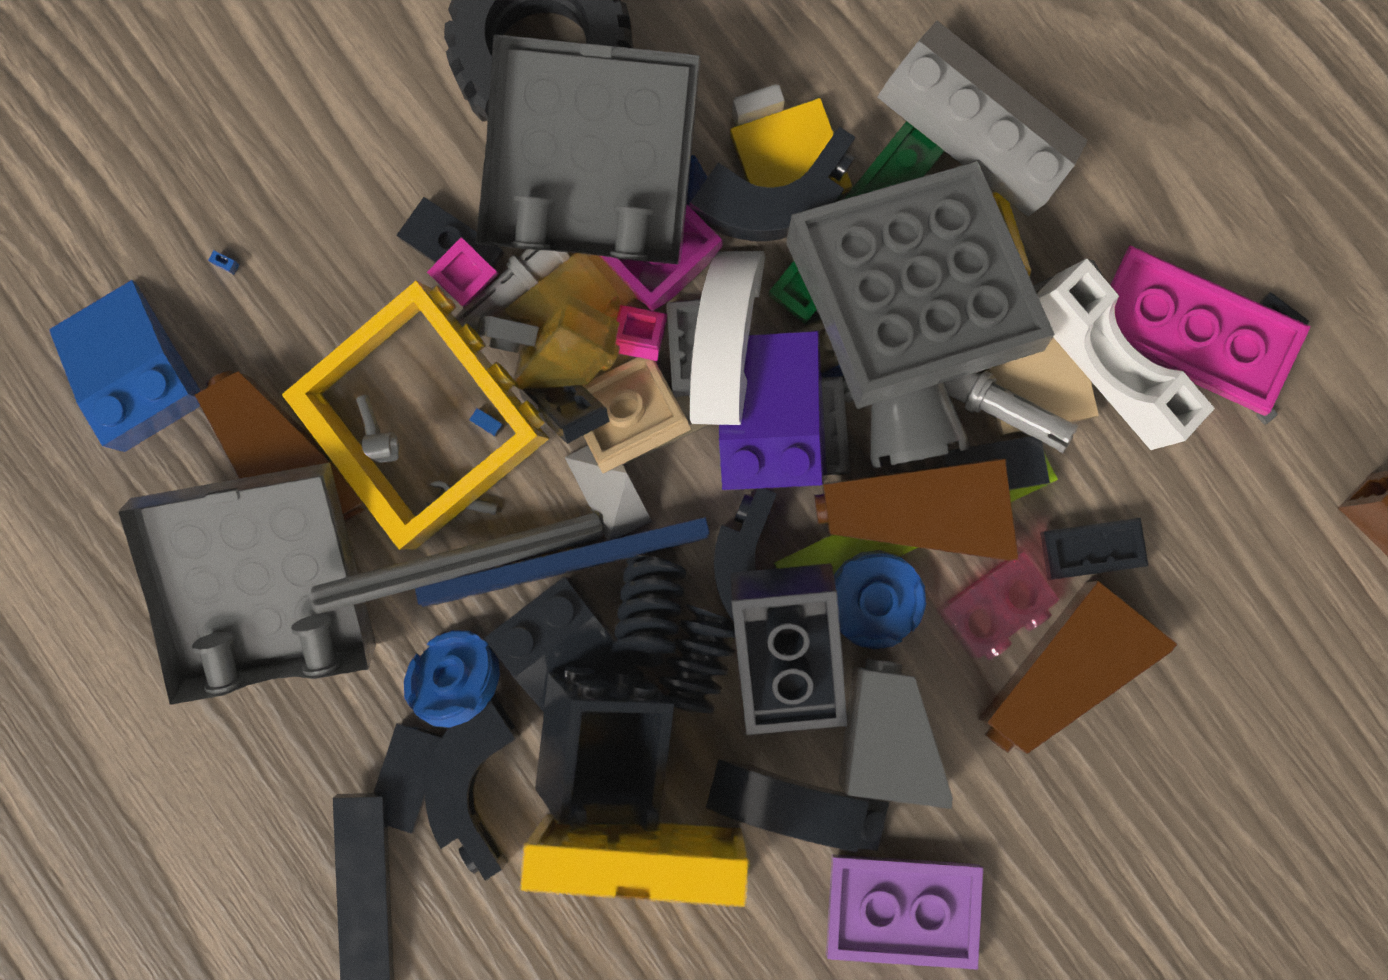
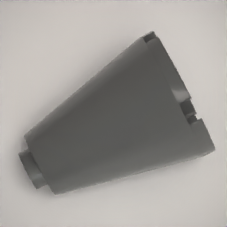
(915, 426)

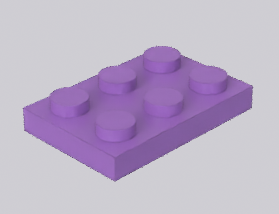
(904, 911)

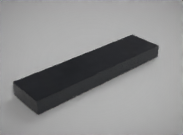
(363, 886)

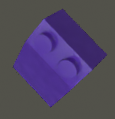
(781, 417)

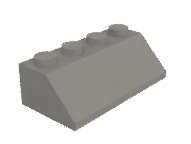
(983, 118)

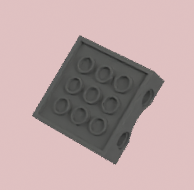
(588, 149)
(918, 284)
(233, 579)

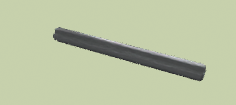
(454, 563)

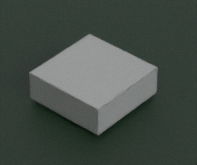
(757, 104)

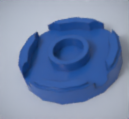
(878, 599)
(451, 679)

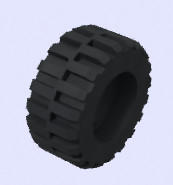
(478, 21)

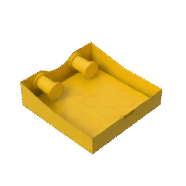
(628, 862)

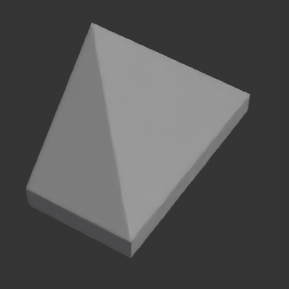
(608, 495)

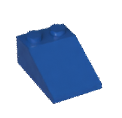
(124, 369)

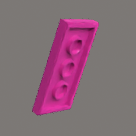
(1205, 330)

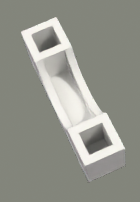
(1153, 400)

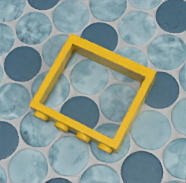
(359, 469)

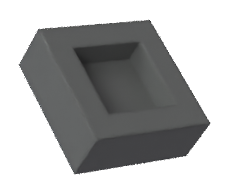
(506, 334)

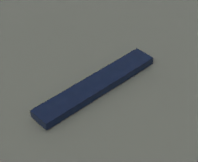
(562, 563)

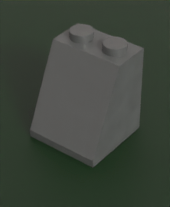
(890, 741)

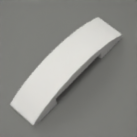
(722, 337)

